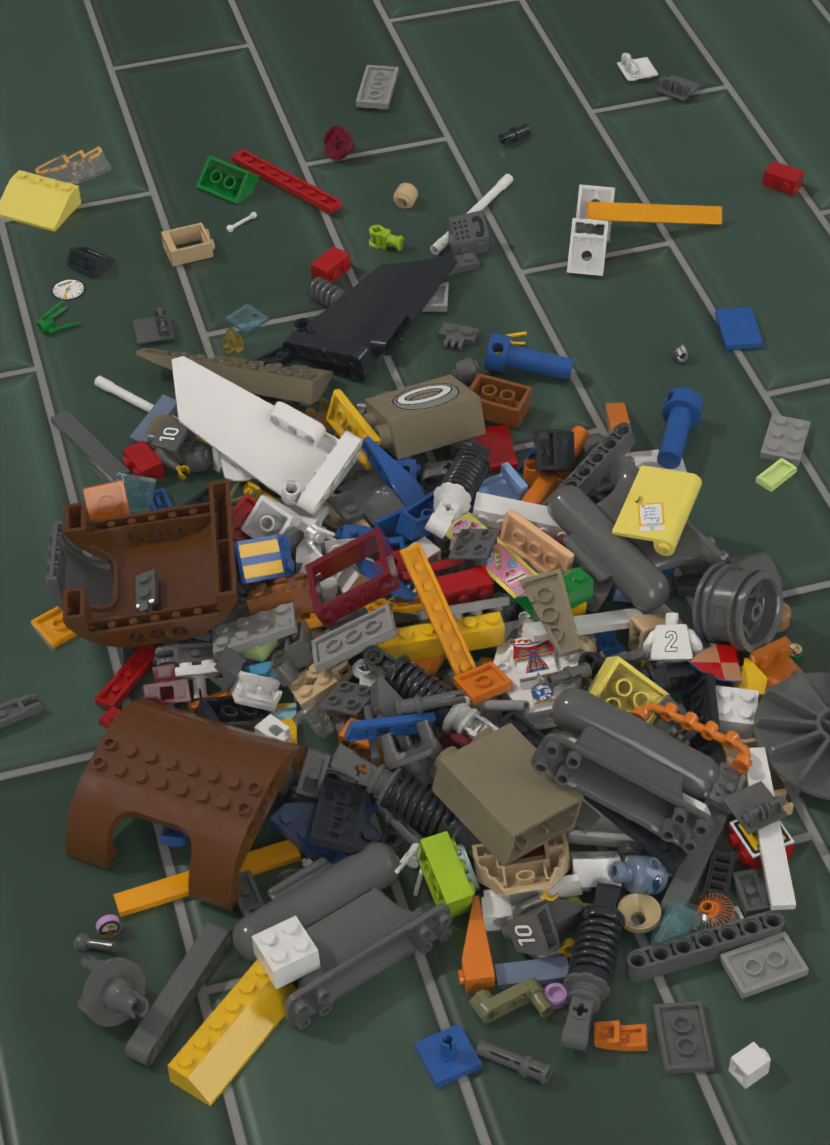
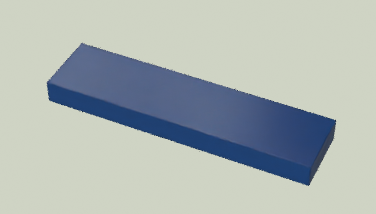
(376, 727)

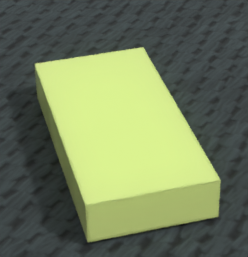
(776, 474)

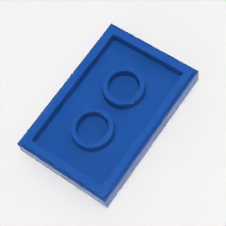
(738, 328)
(373, 569)

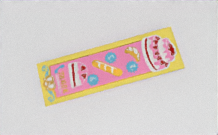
(503, 564)

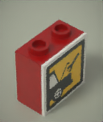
(748, 846)

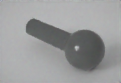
(84, 942)

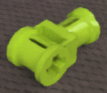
(384, 238)

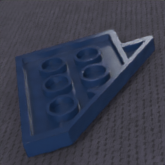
(296, 823)

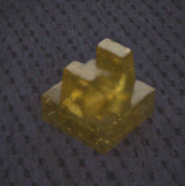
(232, 341)

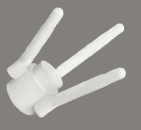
(317, 535)
(410, 859)

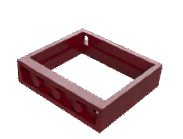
(342, 558)

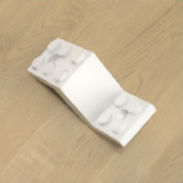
(589, 234)

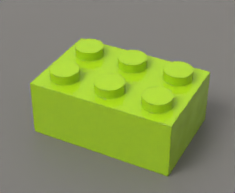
(445, 873)

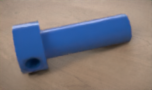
(525, 359)
(681, 412)

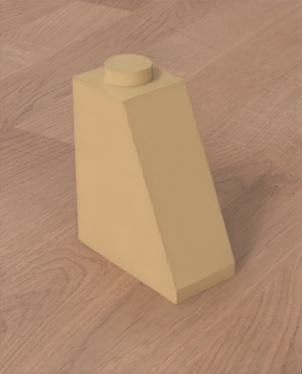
(641, 627)

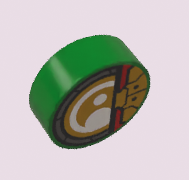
(797, 651)

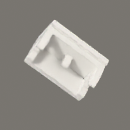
(256, 691)

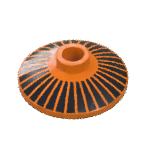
(719, 912)

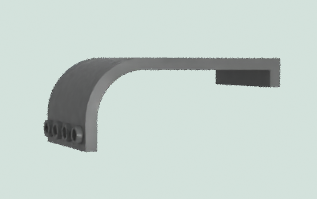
(73, 570)

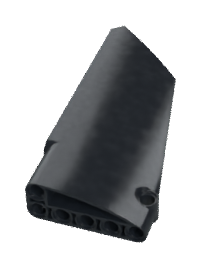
(368, 318)

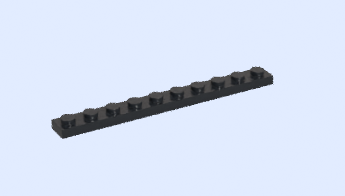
(666, 852)

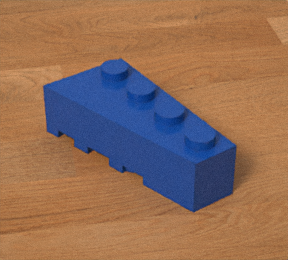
(415, 517)

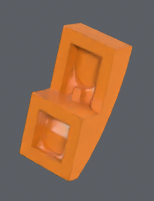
(615, 1037)

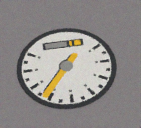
(68, 289)

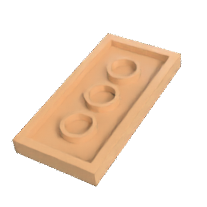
(534, 545)

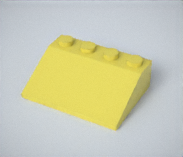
(38, 200)
(625, 687)

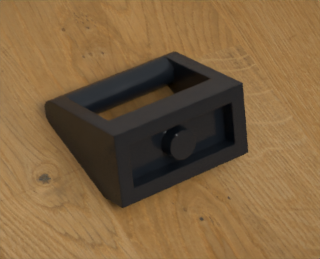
(89, 260)

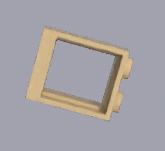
(186, 235)

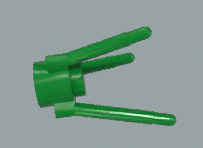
(46, 322)

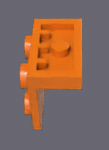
(775, 661)

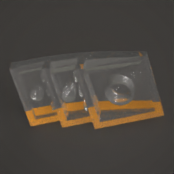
(76, 167)

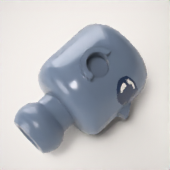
(640, 874)

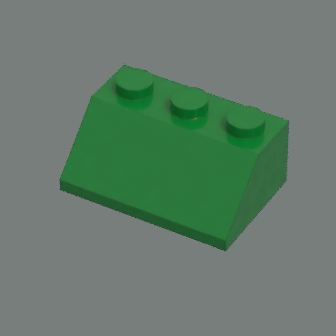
(227, 180)
(578, 586)

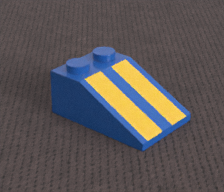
(264, 558)

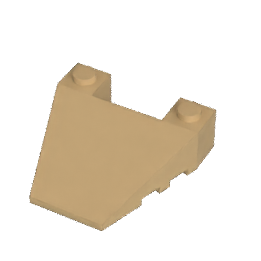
(524, 873)

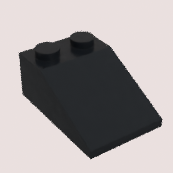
(227, 711)

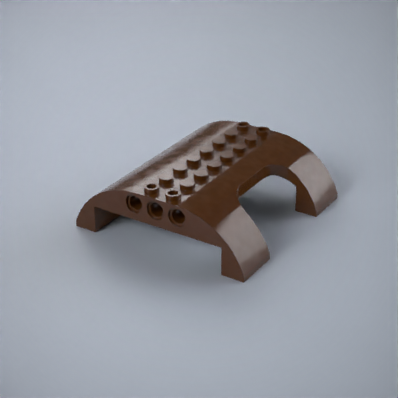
(188, 550)
(184, 776)

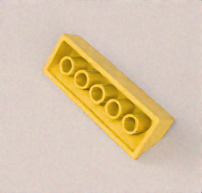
(421, 641)
(230, 1035)

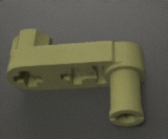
(493, 1007)

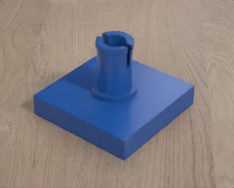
(447, 1055)

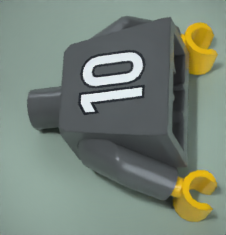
(172, 444)
(534, 929)

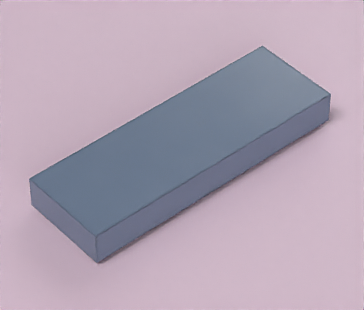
(164, 406)
(544, 970)

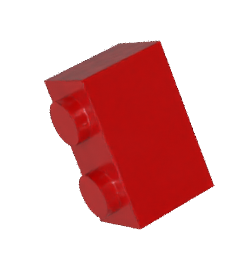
(783, 178)
(331, 265)
(143, 461)

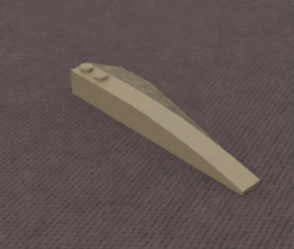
(270, 380)

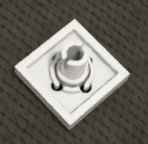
(197, 674)

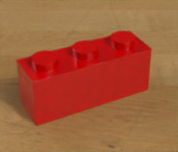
(466, 586)

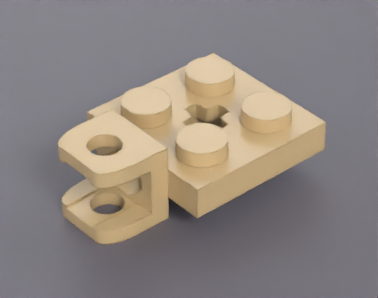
(324, 682)

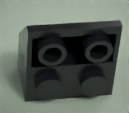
(554, 450)

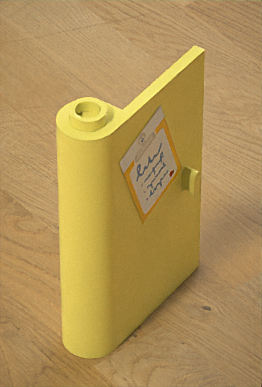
(662, 507)

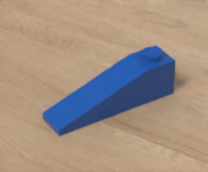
(392, 473)

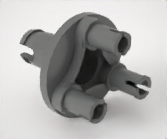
(412, 758)
(113, 991)

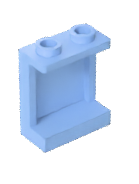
(506, 484)

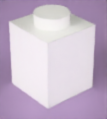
(749, 1064)

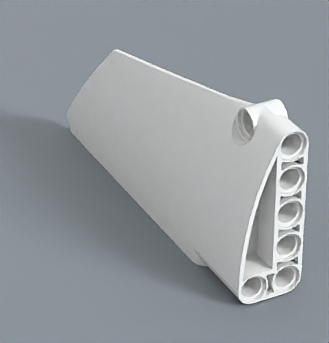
(265, 440)

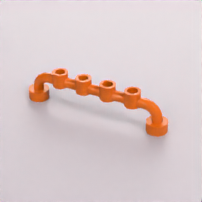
(741, 763)

